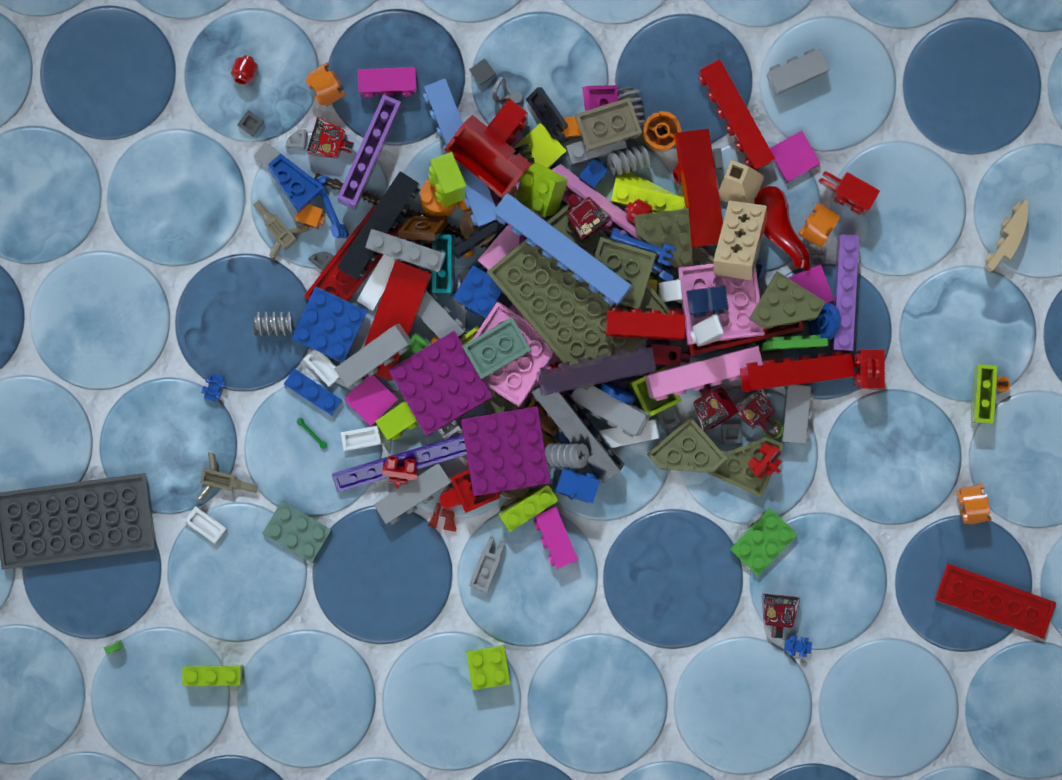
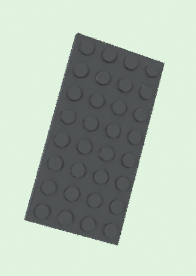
(75, 521)

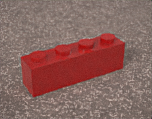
(645, 325)

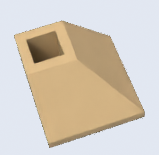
(740, 183)

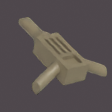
(279, 230)
(212, 477)

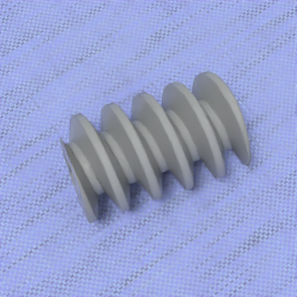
(632, 93)
(628, 158)
(272, 324)
(567, 455)

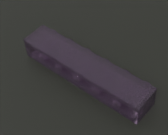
(595, 371)

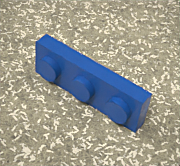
(312, 392)

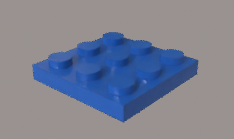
(329, 324)

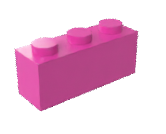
(387, 82)
(555, 538)

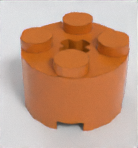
(325, 84)
(656, 122)
(430, 204)
(819, 225)
(974, 504)

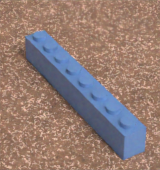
(449, 122)
(562, 249)

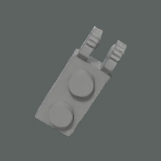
(486, 567)

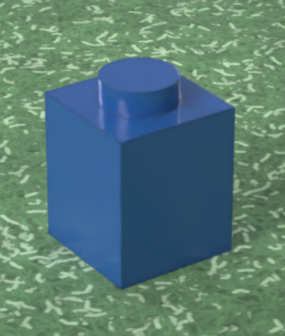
(594, 173)

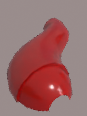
(779, 227)

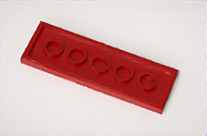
(699, 186)
(336, 281)
(399, 305)
(995, 601)

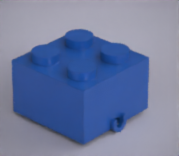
(477, 292)
(581, 486)

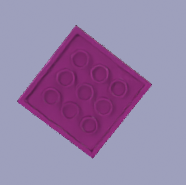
(440, 383)
(505, 451)

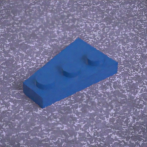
(294, 182)

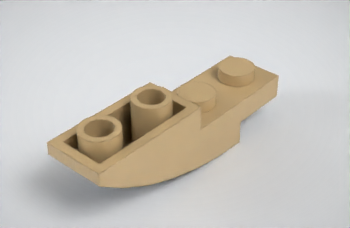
(1013, 230)

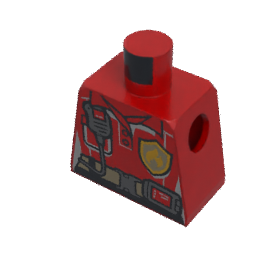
(328, 140)

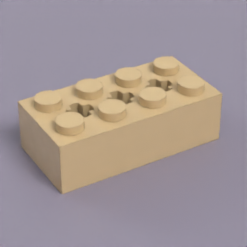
(740, 240)

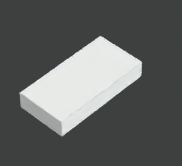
(322, 366)
(361, 438)
(205, 525)

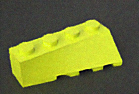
(631, 187)

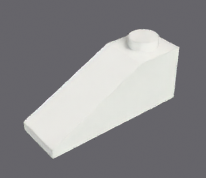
(706, 331)

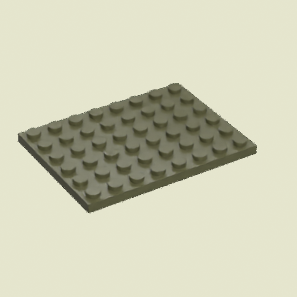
(560, 306)

